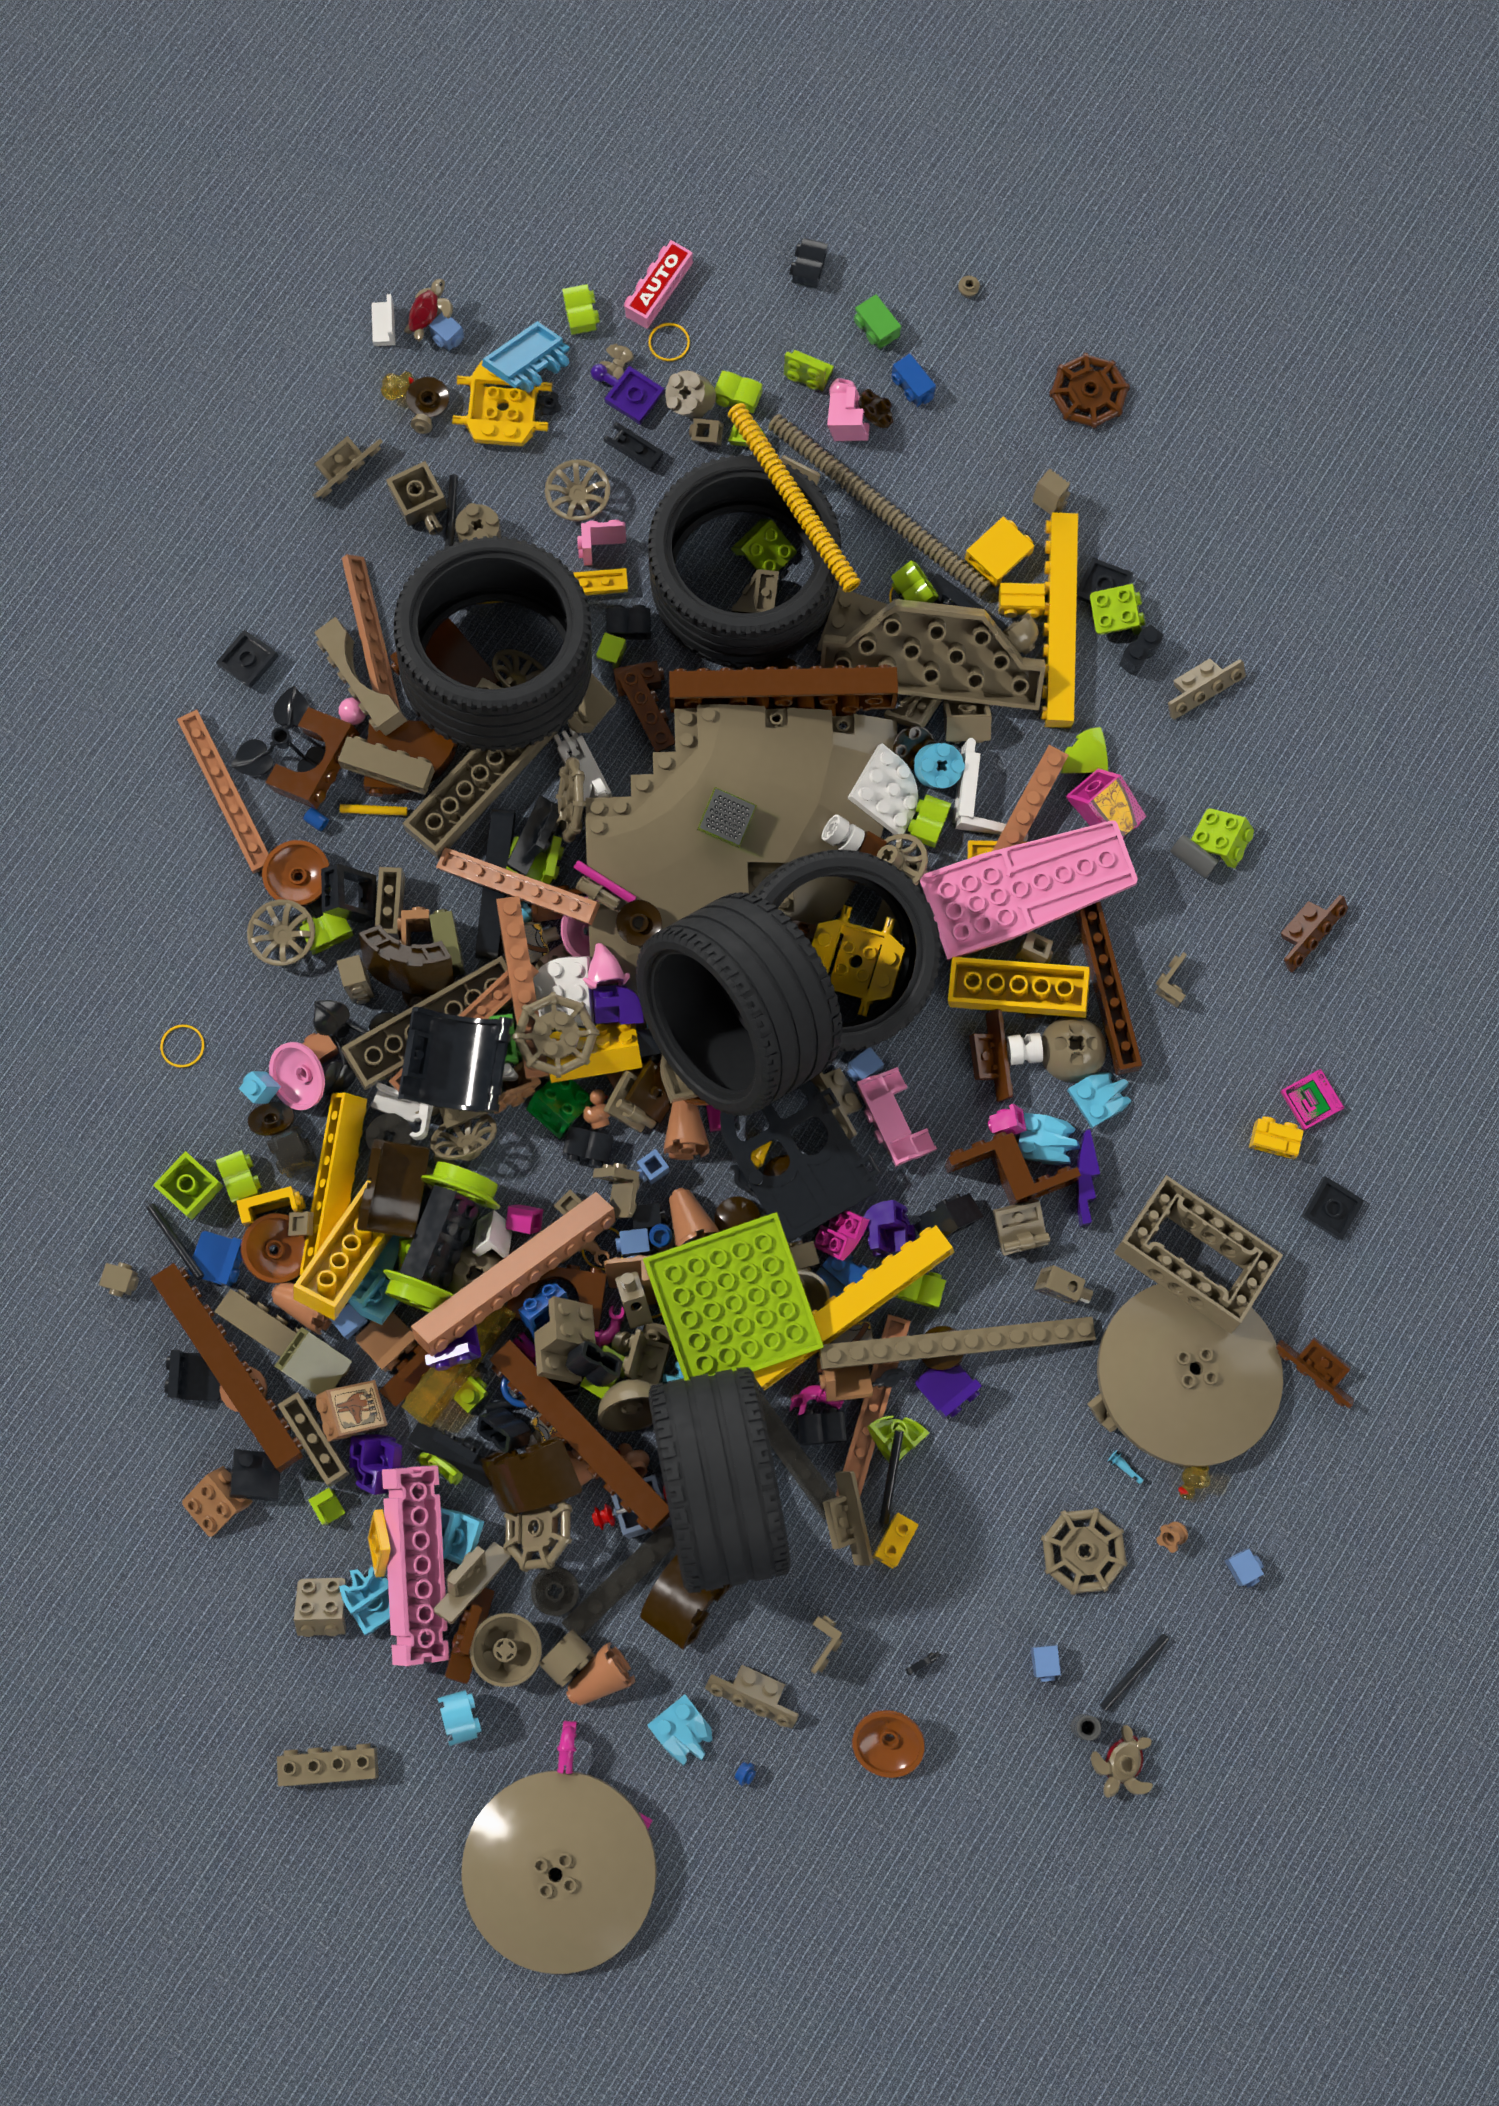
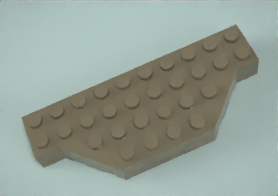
(941, 654)

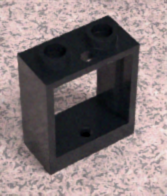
(334, 902)

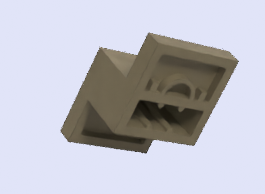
(568, 1327)

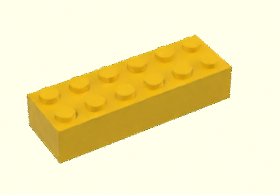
(1019, 987)
(339, 1264)

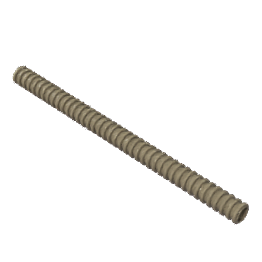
(878, 505)

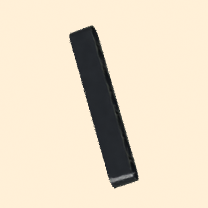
(498, 850)

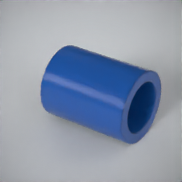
(316, 819)

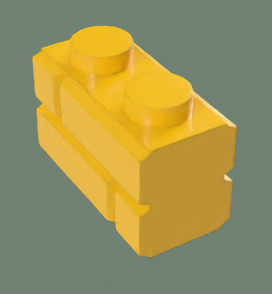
(1021, 599)
(1276, 1138)

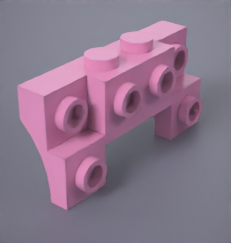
(888, 1119)

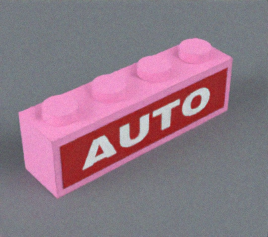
(658, 284)

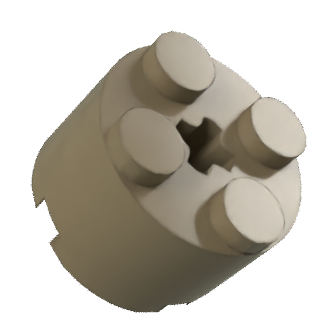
(690, 394)
(477, 518)
(565, 1657)

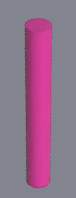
(608, 884)

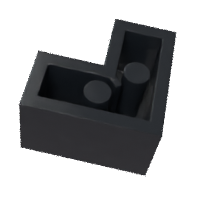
(951, 1215)

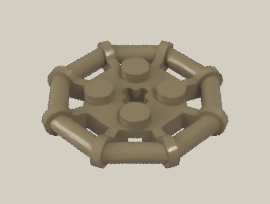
(570, 799)
(543, 1029)
(521, 1531)
(1070, 1551)

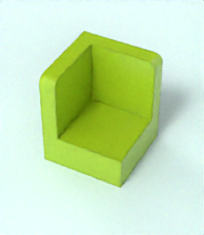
(611, 649)
(327, 1506)

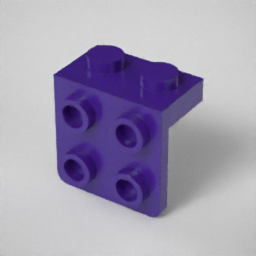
(457, 1352)
(948, 1389)

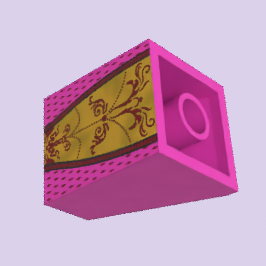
(1107, 798)

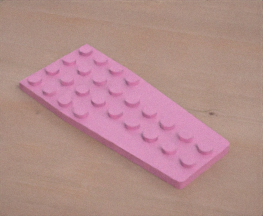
(1026, 886)

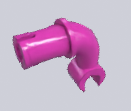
(606, 1336)
(526, 1347)
(810, 1393)
(566, 1747)

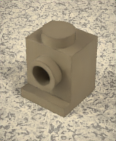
(698, 427)
(1035, 948)

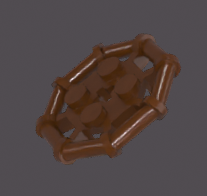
(1085, 401)

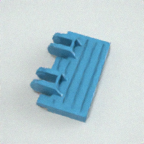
(526, 355)

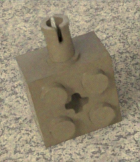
(418, 506)

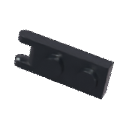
(634, 447)

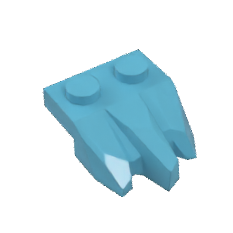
(1099, 1097)
(1047, 1139)
(371, 1299)
(459, 1534)
(367, 1600)
(681, 1730)

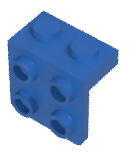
(218, 1258)

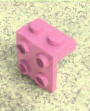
(599, 534)

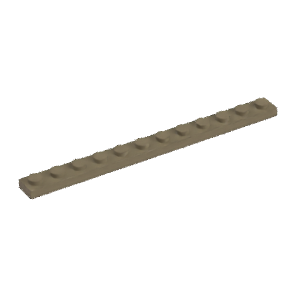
(956, 1343)

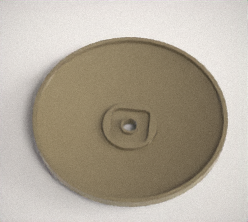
(1168, 1408)
(604, 1863)

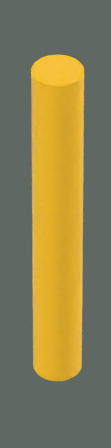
(373, 809)

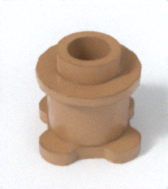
(1172, 1535)

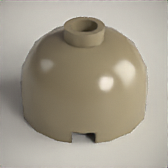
(1022, 634)

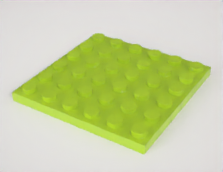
(734, 1300)

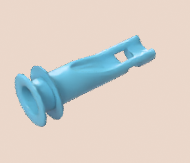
(1122, 1464)

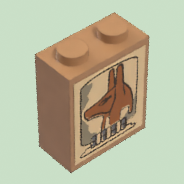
(351, 1410)

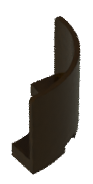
(406, 968)
(396, 1188)
(531, 1478)
(676, 1611)

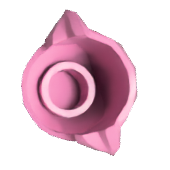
(604, 969)

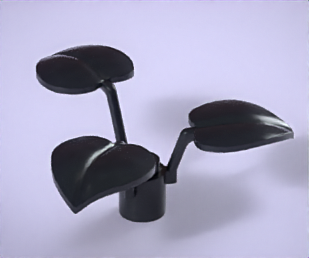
(253, 755)
(332, 1018)

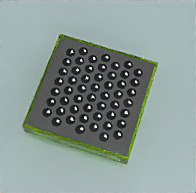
(726, 817)

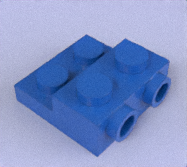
(840, 1273)
(536, 1310)

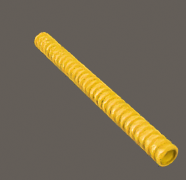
(795, 499)

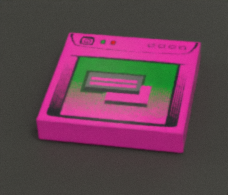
(1312, 1099)

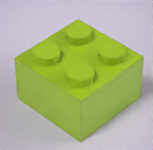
(188, 1185)

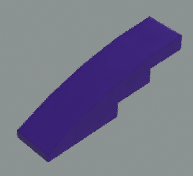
(1089, 1169)

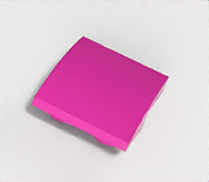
(841, 1234)

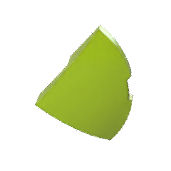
(1087, 753)
(883, 1431)
(446, 1469)

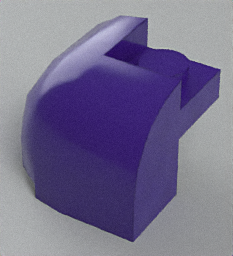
(616, 1005)
(888, 1228)
(370, 1456)

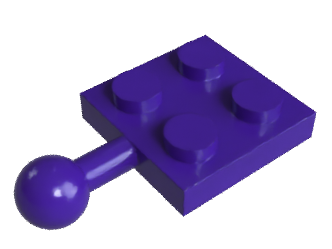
(631, 394)

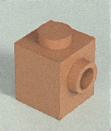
(321, 1046)

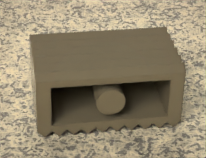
(1052, 492)

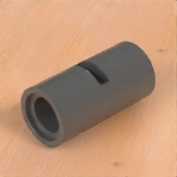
(1194, 856)
(1094, 1731)

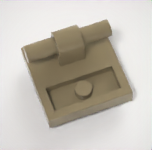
(623, 1110)
(1020, 1227)

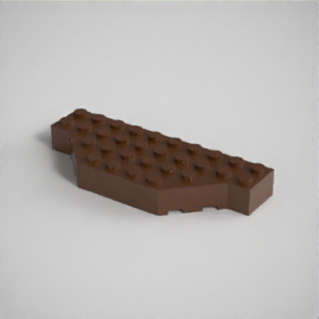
(821, 688)

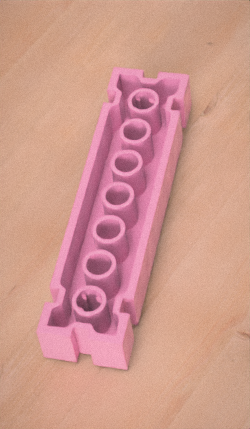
(415, 1564)

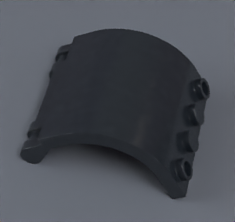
(454, 1061)

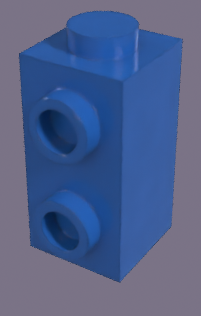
(913, 380)

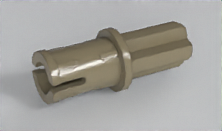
(597, 893)

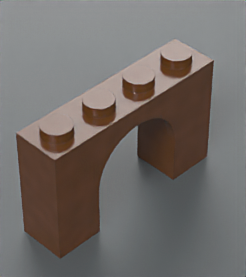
(312, 786)
(589, 1285)

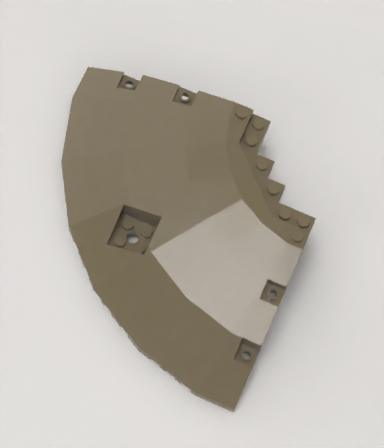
(788, 768)

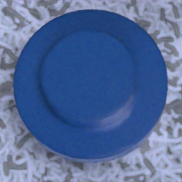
(660, 1235)
(745, 1773)

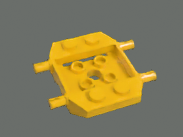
(492, 425)
(867, 944)

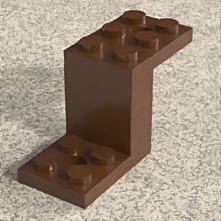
(1011, 1168)

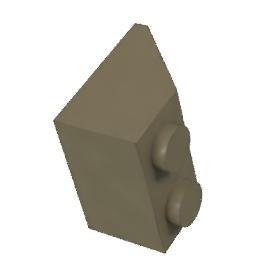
(966, 721)

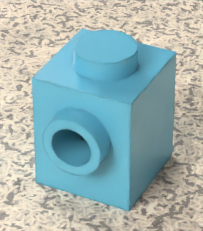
(259, 1087)

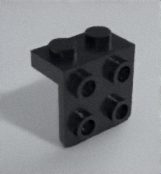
(190, 1378)

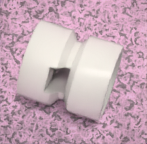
(841, 833)
(1024, 1049)

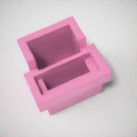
(846, 417)

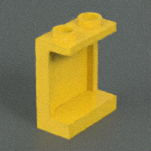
(999, 551)
(269, 1201)
(895, 1540)

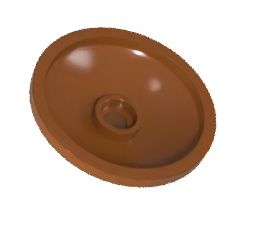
(286, 863)
(255, 1245)
(884, 1754)

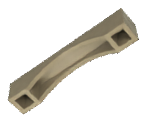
(339, 645)

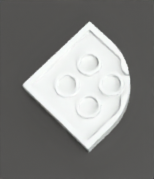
(887, 790)
(565, 979)

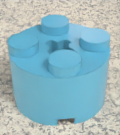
(950, 767)
(459, 1718)

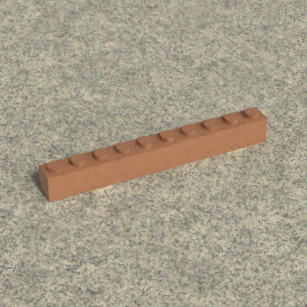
(513, 1274)

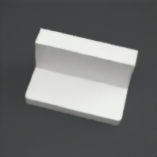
(383, 323)
(388, 1102)
(492, 1234)

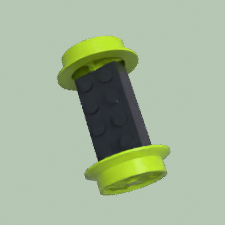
(440, 1236)

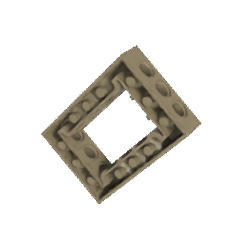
(1216, 1231)

